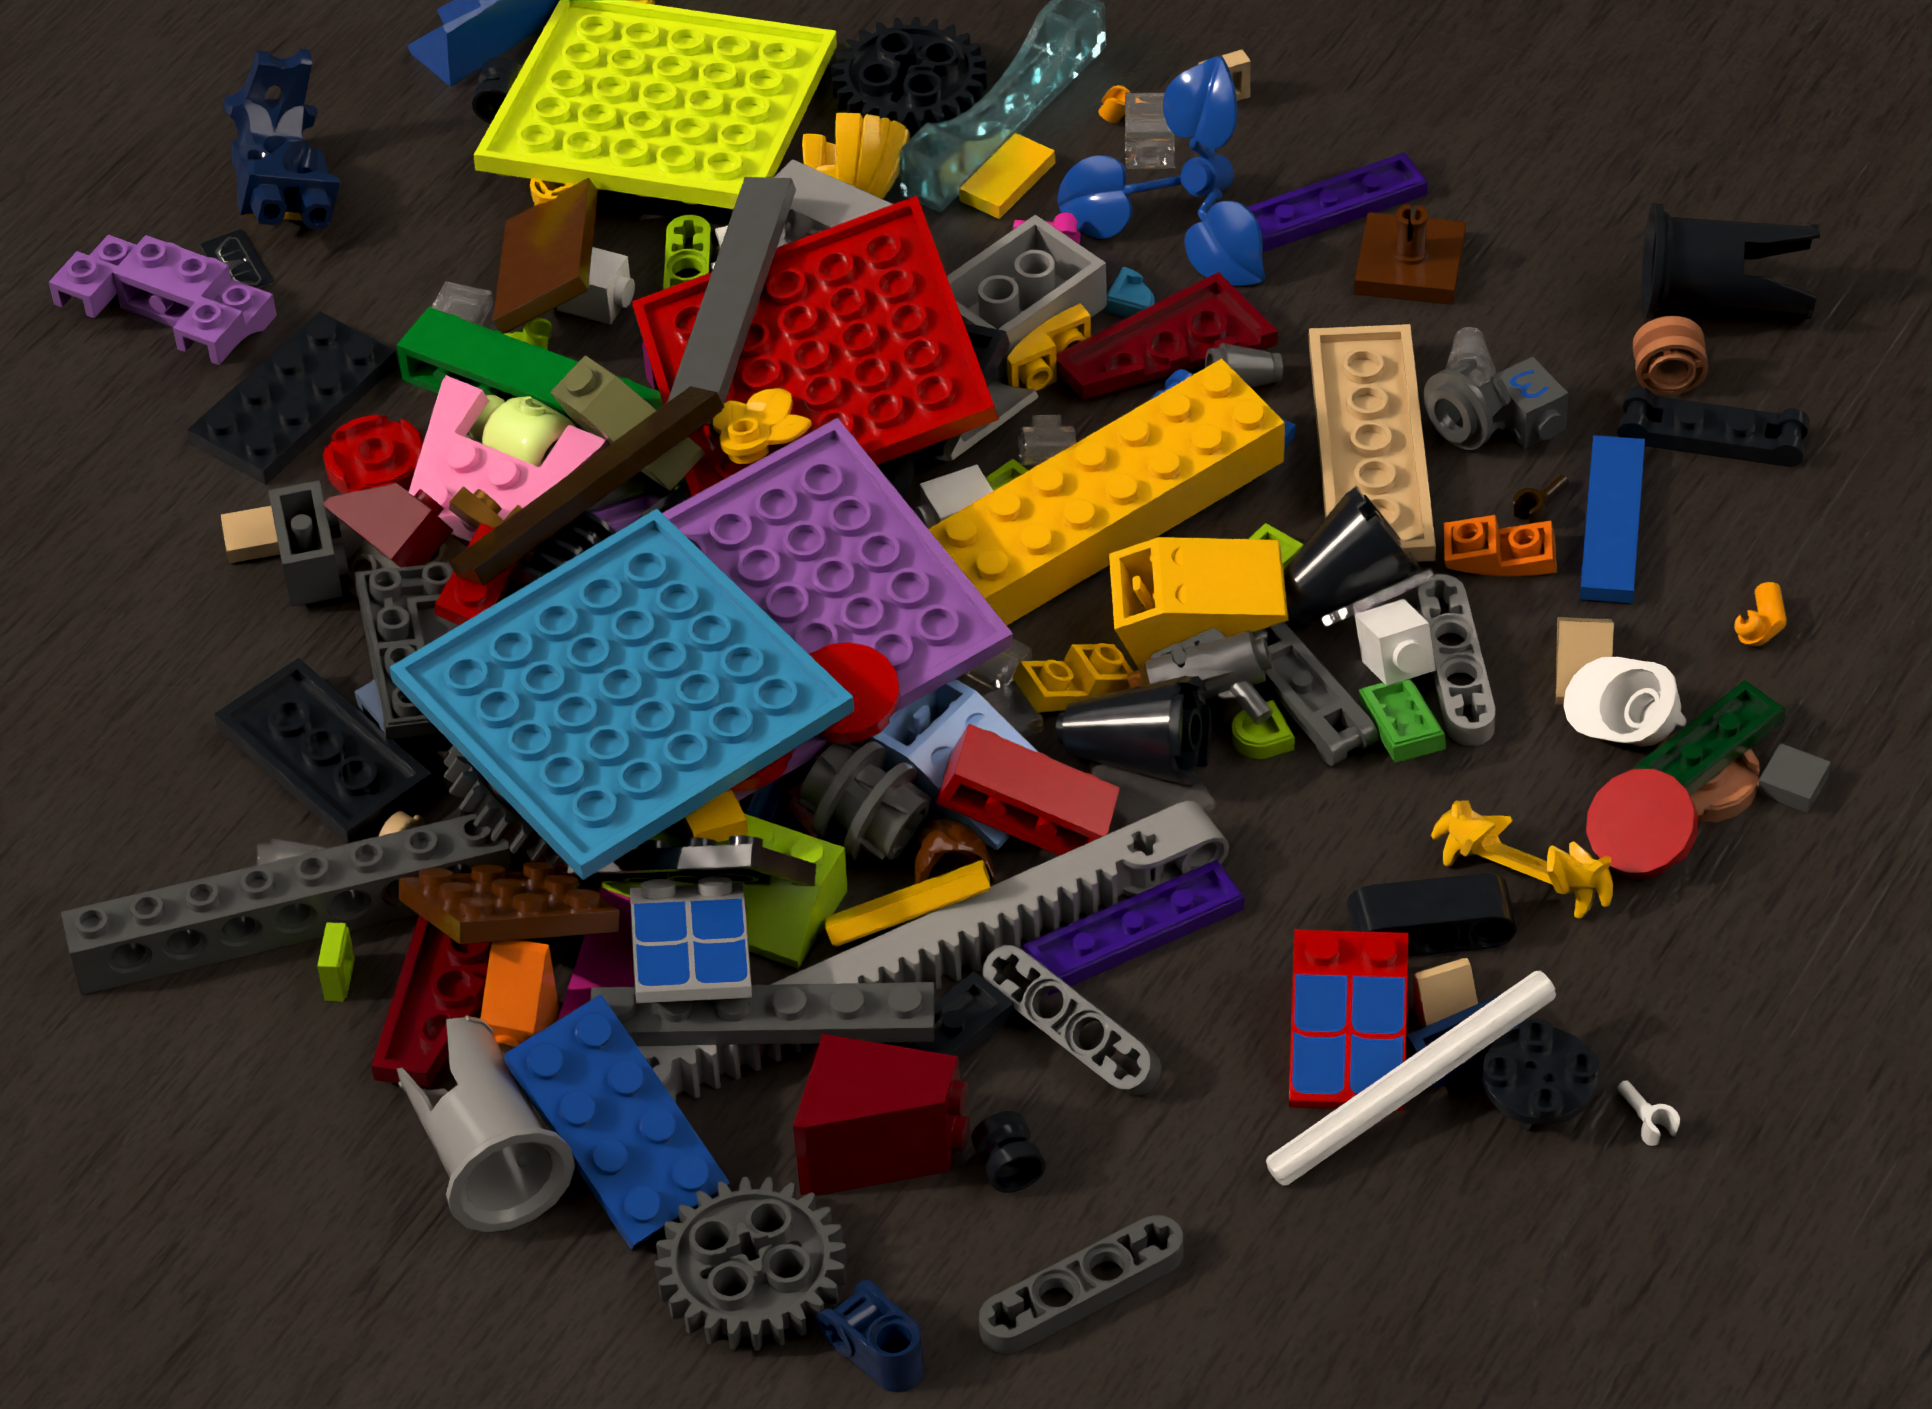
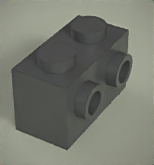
(306, 545)

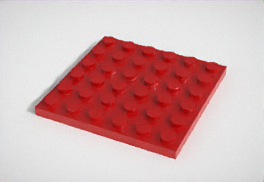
(854, 332)

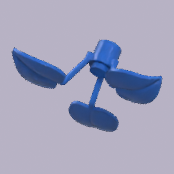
(1228, 238)

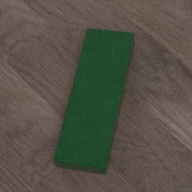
(1716, 737)

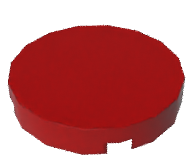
(372, 454)
(870, 682)
(1642, 823)

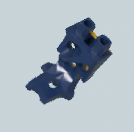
(273, 164)

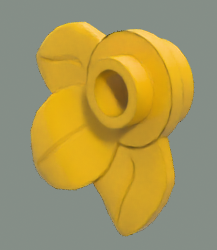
(753, 426)

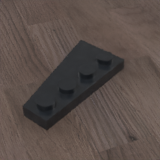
(699, 858)

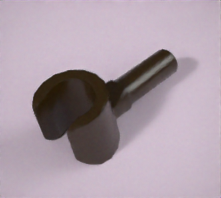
(1537, 500)

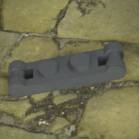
(1314, 697)

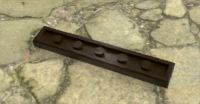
(587, 485)

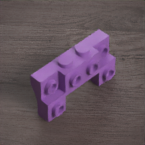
(168, 287)

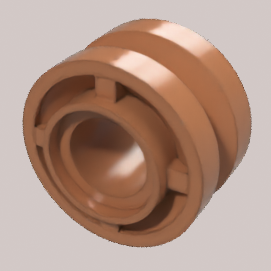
(1670, 355)

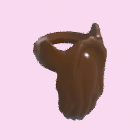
(948, 837)

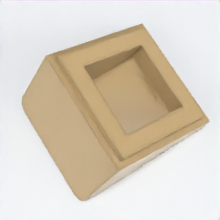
(1443, 991)

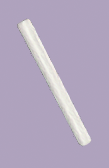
(1410, 1078)

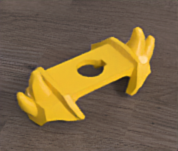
(1566, 872)

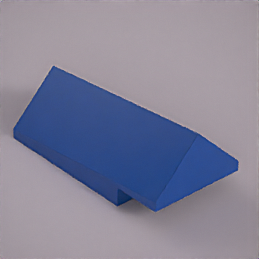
(477, 33)

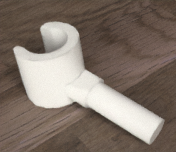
(1650, 1115)

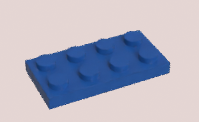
(617, 1120)

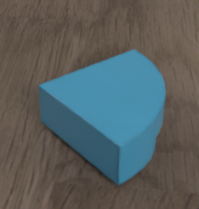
(1128, 294)

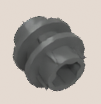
(855, 794)

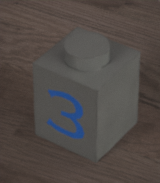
(1536, 404)

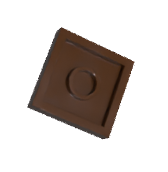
(1410, 256)

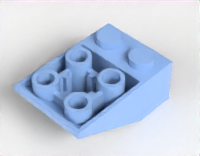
(928, 733)

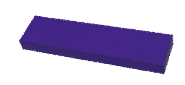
(1338, 200)
(1138, 924)

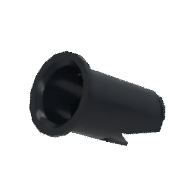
(1703, 263)

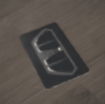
(241, 258)

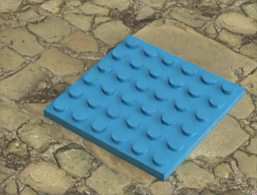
(621, 692)

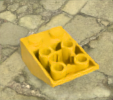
(1189, 585)

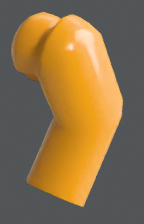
(1769, 619)

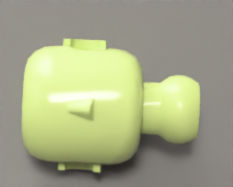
(520, 428)

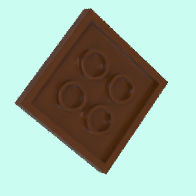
(507, 903)

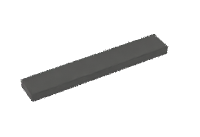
(735, 286)

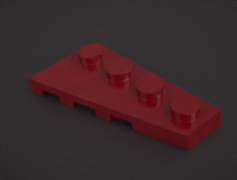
(1165, 339)
(435, 985)

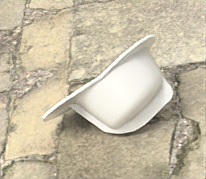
(1624, 701)

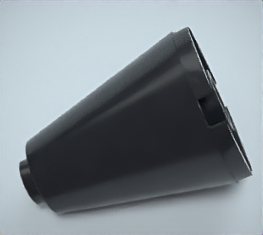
(1345, 560)
(1143, 729)

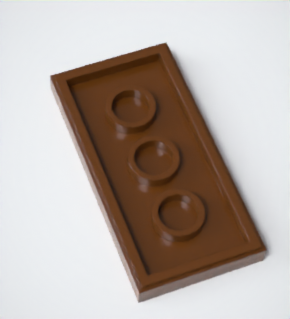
(546, 256)

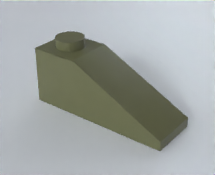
(610, 408)

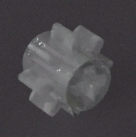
(1043, 439)

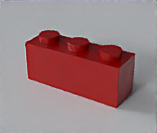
(1025, 793)

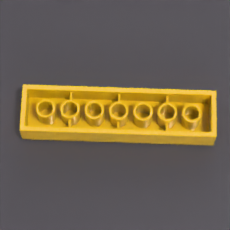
(1113, 490)

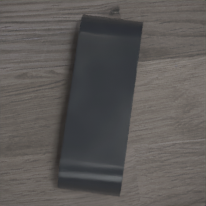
(1438, 912)

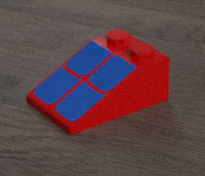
(1346, 1013)

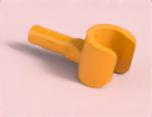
(1113, 104)

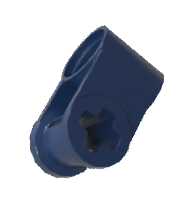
(876, 1337)

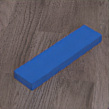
(1612, 519)

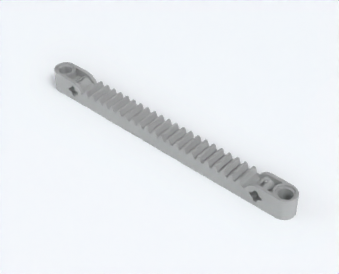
(966, 931)

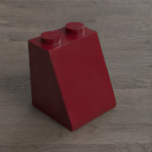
(877, 1115)

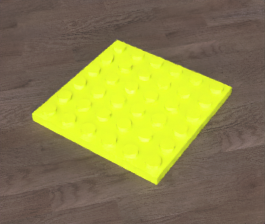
(656, 100)

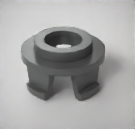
(1454, 396)

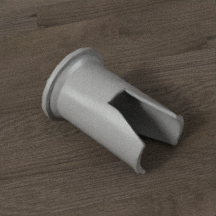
(489, 1137)

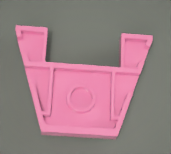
(454, 461)

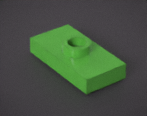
(1402, 720)

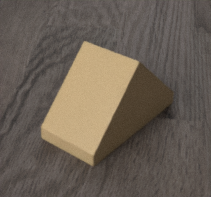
(1578, 644)

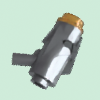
(1223, 663)

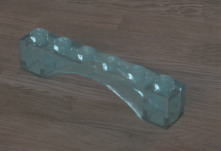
(1055, 52)

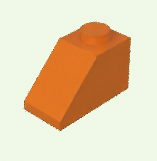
(519, 992)

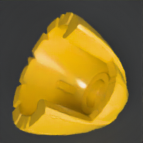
(862, 154)

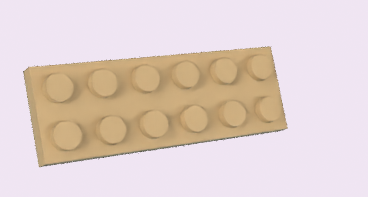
(1373, 426)

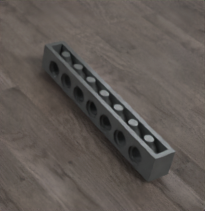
(266, 904)

